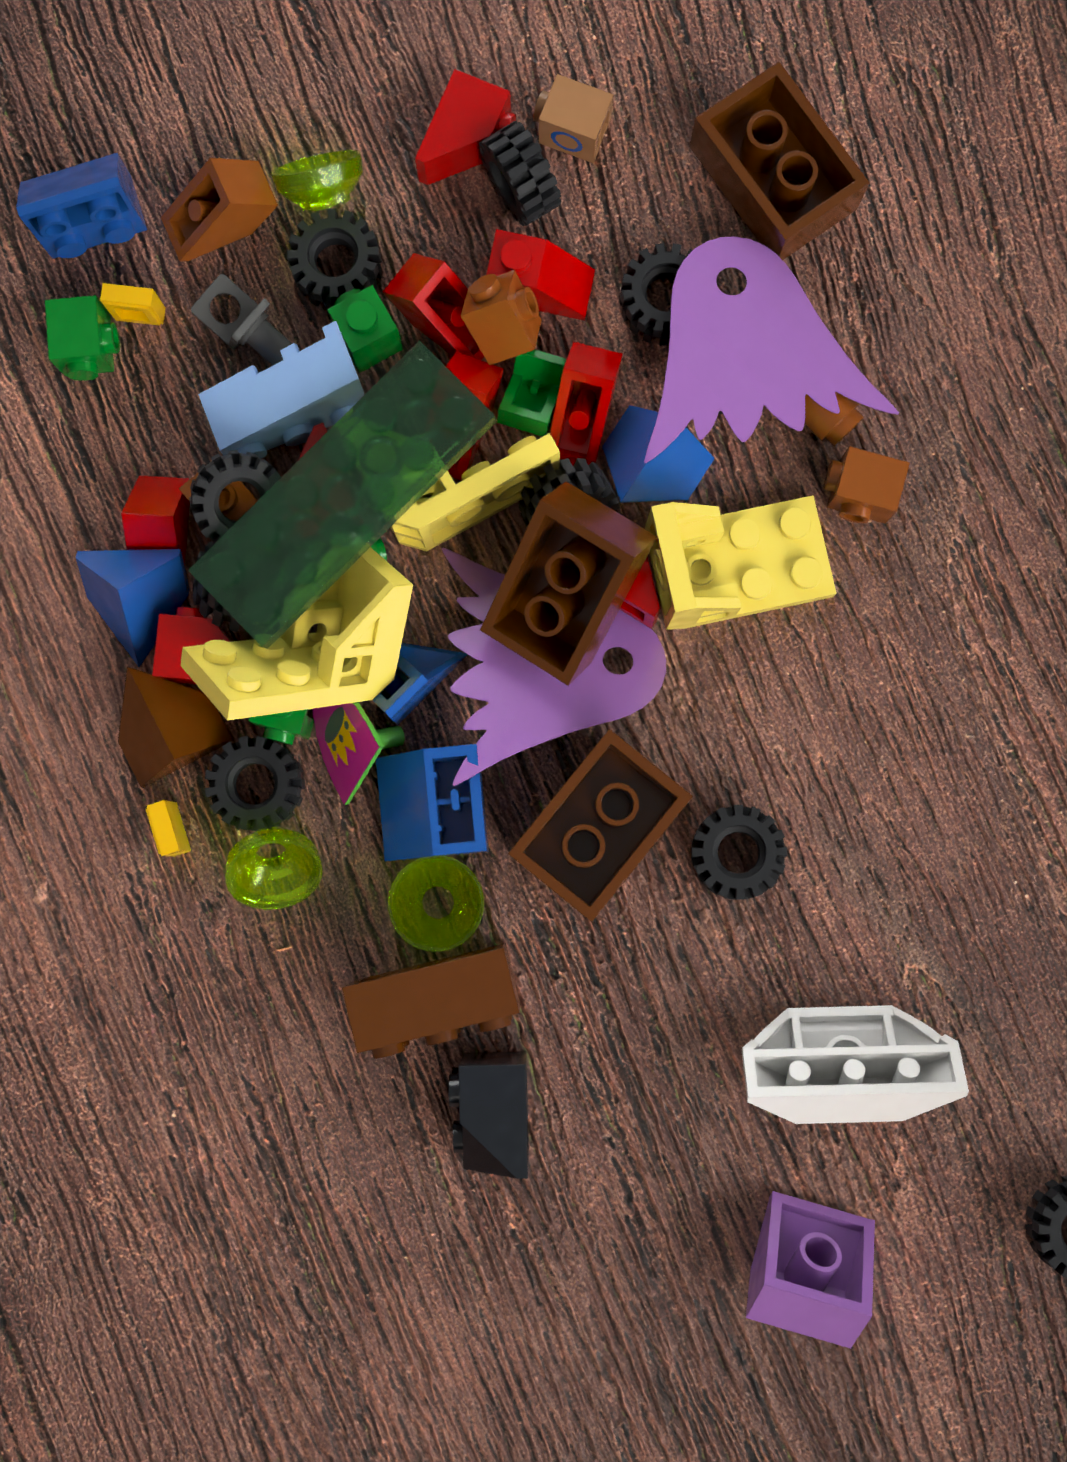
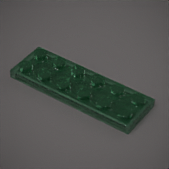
(343, 495)

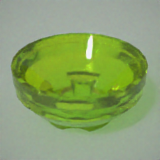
(320, 179)
(275, 880)
(407, 908)

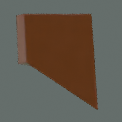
(166, 726)

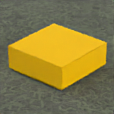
(133, 304)
(168, 828)

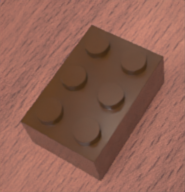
(777, 162)
(567, 582)
(600, 825)
(432, 1001)

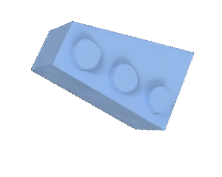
(286, 400)

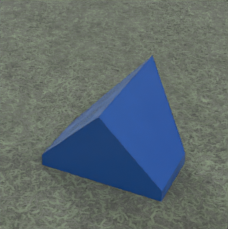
(666, 477)
(133, 590)
(416, 676)

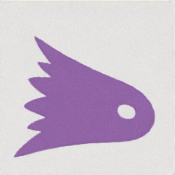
(748, 348)
(527, 702)

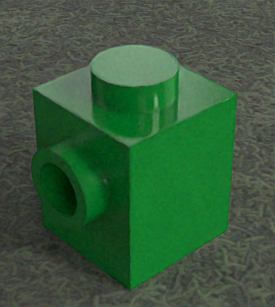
(365, 327)
(81, 337)

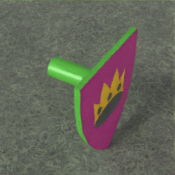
(351, 744)

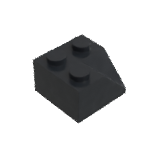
(492, 1112)

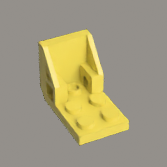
(480, 495)
(736, 561)
(341, 663)

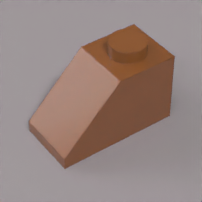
(218, 207)

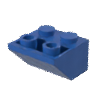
(81, 207)
(424, 810)

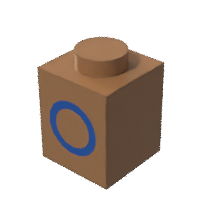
(573, 117)

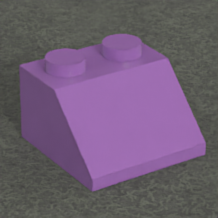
(813, 1270)

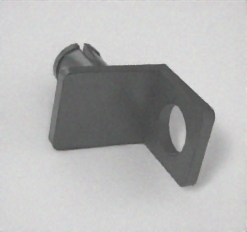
(248, 328)

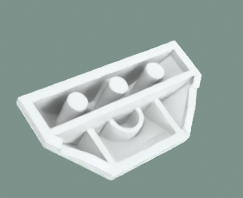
(851, 1066)

